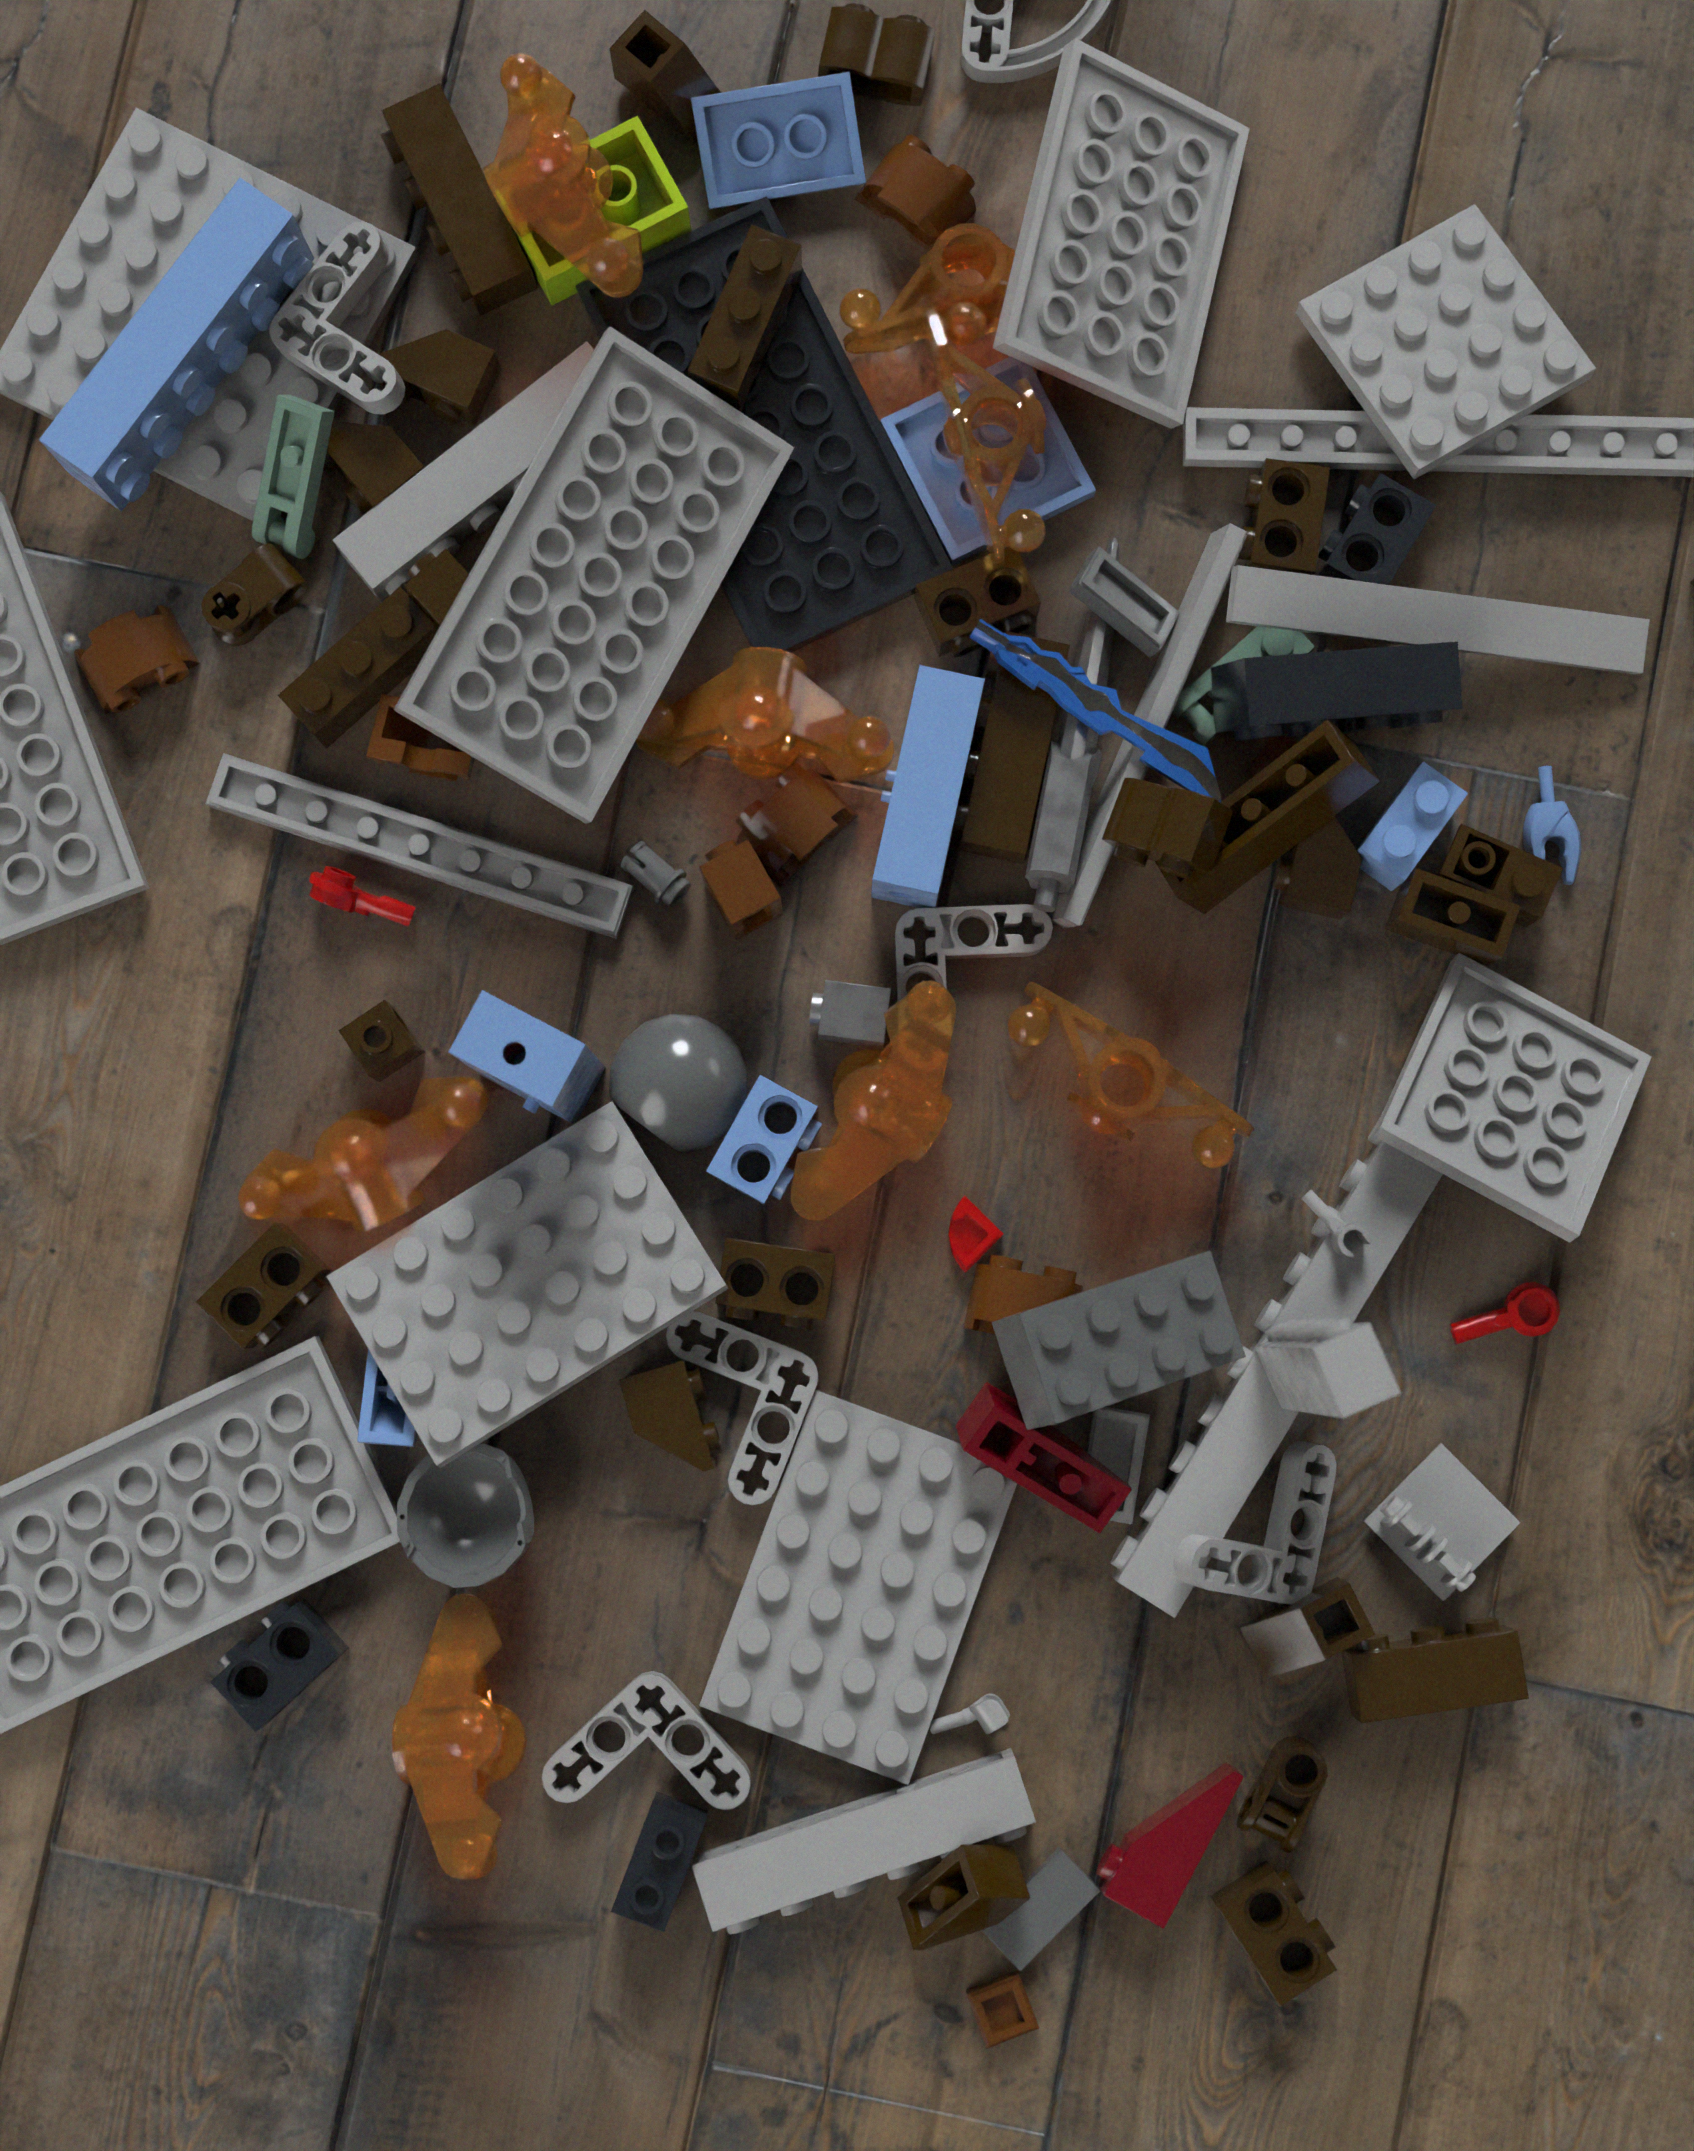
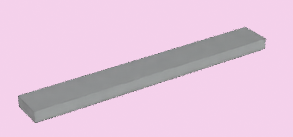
(1427, 617)
(1155, 707)
(420, 846)

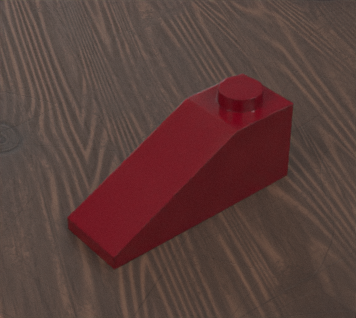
(1040, 1459)
(1163, 1851)

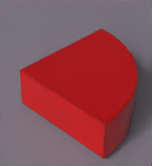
(970, 1234)

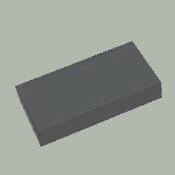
(1124, 601)
(1057, 1895)

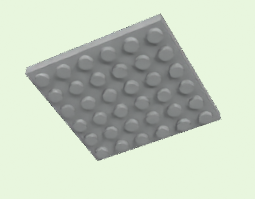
(118, 249)

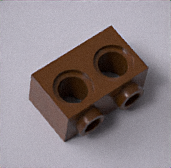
(740, 887)

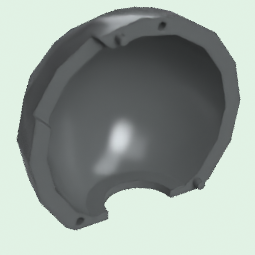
(680, 1080)
(466, 1518)

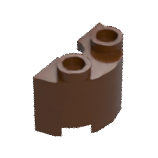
(919, 192)
(133, 654)
(408, 744)
(793, 822)
(1006, 1290)

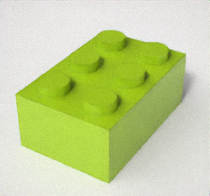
(640, 198)

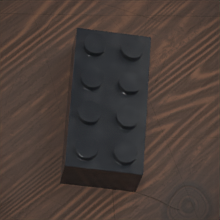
(1347, 687)

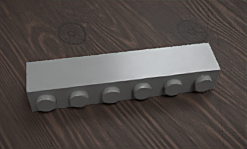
(459, 488)
(1326, 1366)
(862, 1841)

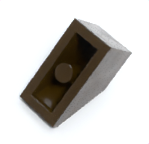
(963, 1895)

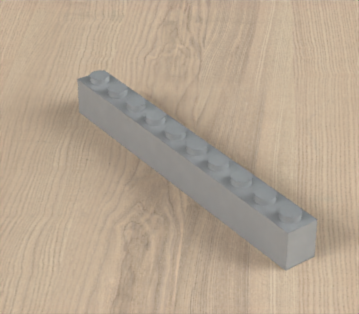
(1247, 1420)

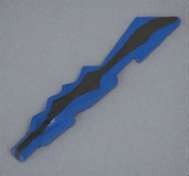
(1100, 709)

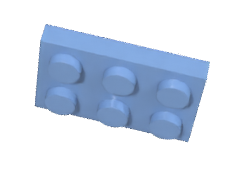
(778, 140)

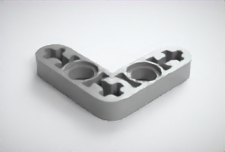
(322, 321)
(947, 945)
(763, 1377)
(1273, 1558)
(637, 1727)

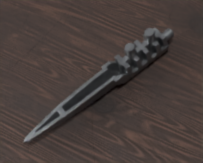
(1069, 776)

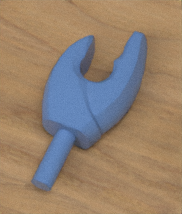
(1552, 823)

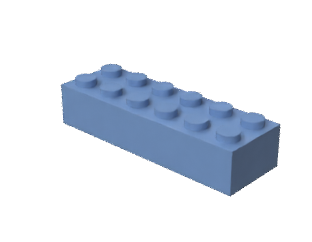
(180, 346)

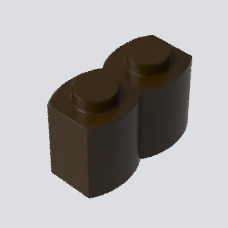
(882, 54)
(1166, 827)

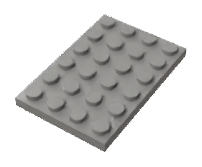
(1121, 236)
(526, 1284)
(860, 1588)

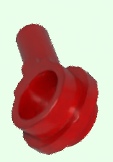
(338, 890)
(1528, 1309)

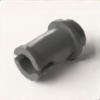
(658, 876)

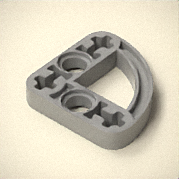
(1027, 61)

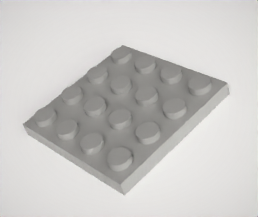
(1444, 341)
(1513, 1097)

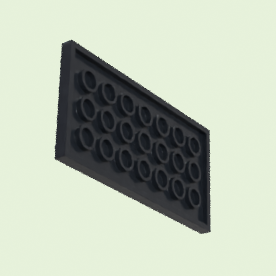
(842, 517)

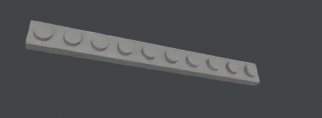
(1527, 446)

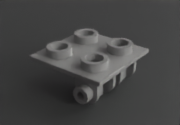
(1442, 1522)

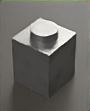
(850, 1013)

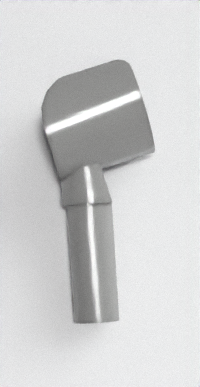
(1335, 1224)
(988, 1711)

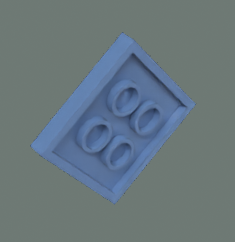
(1046, 483)

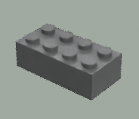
(1118, 1340)

